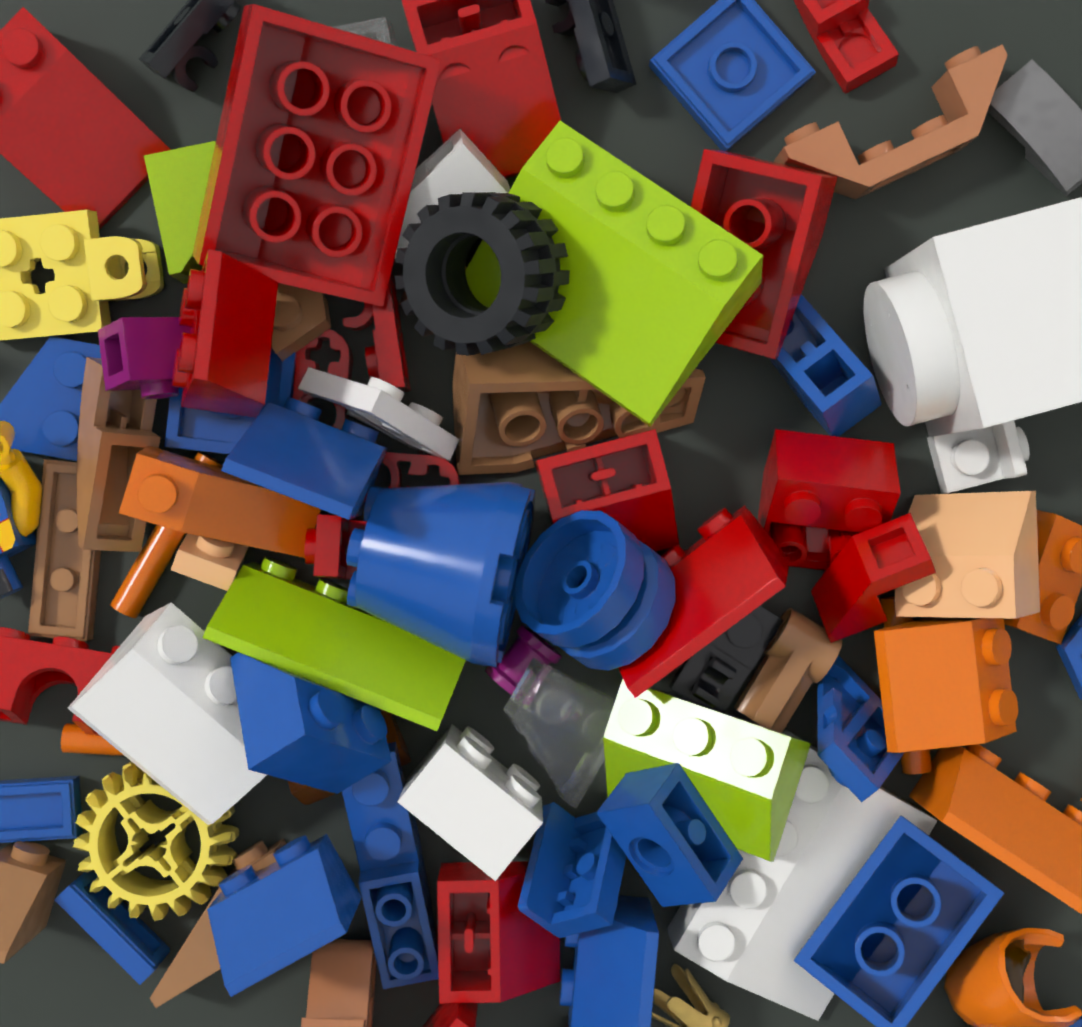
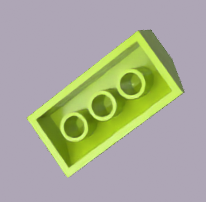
(333, 644)

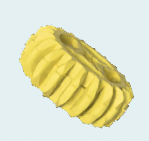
(170, 857)

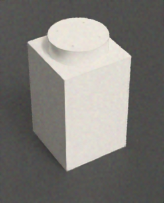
(982, 323)

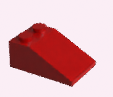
(67, 125)
(779, 215)

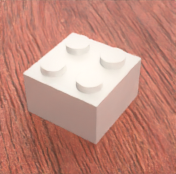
(474, 800)

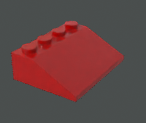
(315, 154)

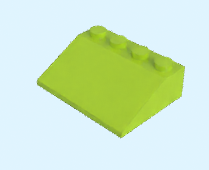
(644, 278)

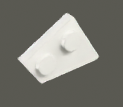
(381, 408)

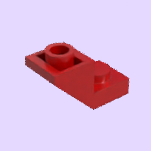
(866, 568)

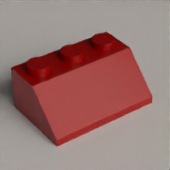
(715, 587)

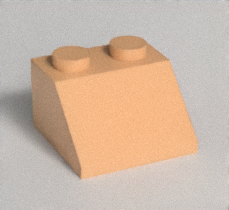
(981, 556)

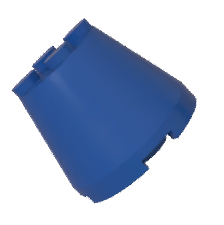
(444, 563)

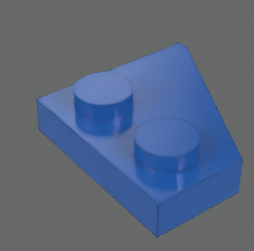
(48, 399)
(852, 732)

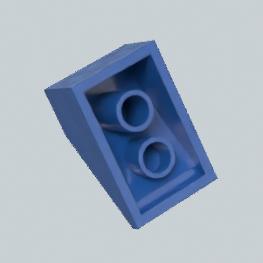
(308, 459)

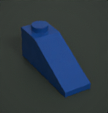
(825, 372)

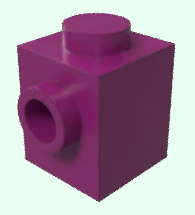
(141, 354)

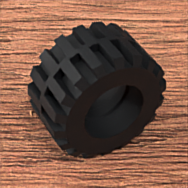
(437, 277)

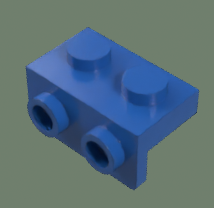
(572, 874)

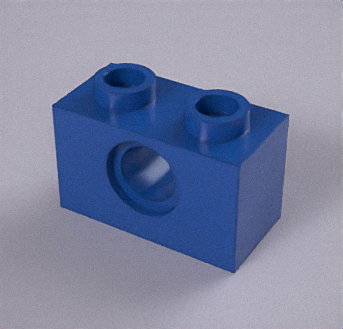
(670, 836)

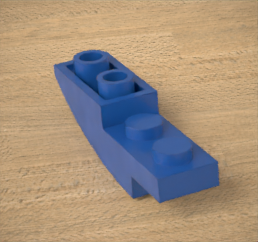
(392, 877)

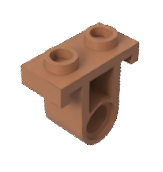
(342, 985)

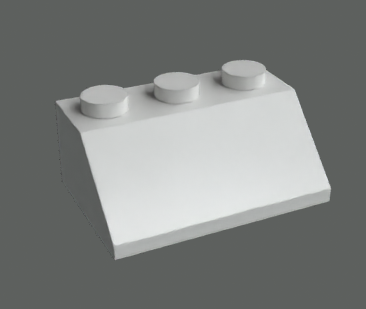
(173, 712)

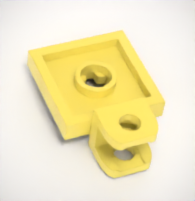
(85, 269)

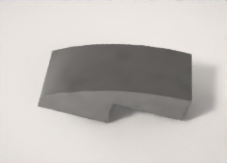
(1044, 122)

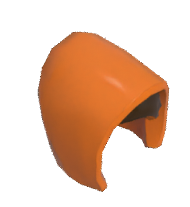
(996, 985)

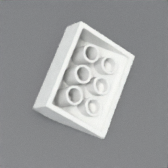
(779, 904)

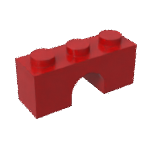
(34, 666)

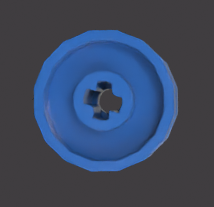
(595, 590)

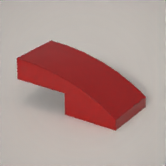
(848, 40)

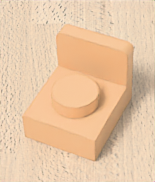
(209, 560)

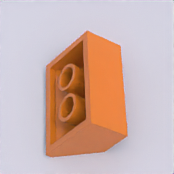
(1006, 818)

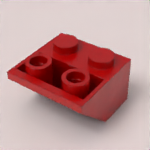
(230, 337)
(618, 478)
(824, 493)
(485, 941)

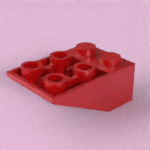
(489, 75)

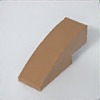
(109, 437)

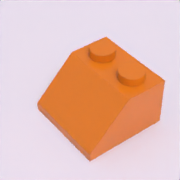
(945, 683)

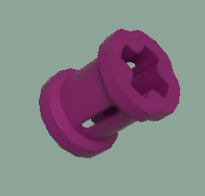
(519, 656)

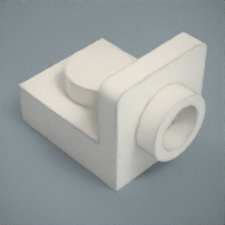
(979, 456)

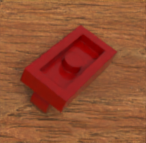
(387, 357)

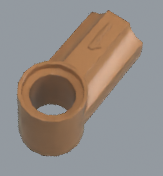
(793, 661)

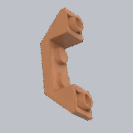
(964, 98)

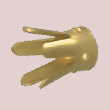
(703, 1015)

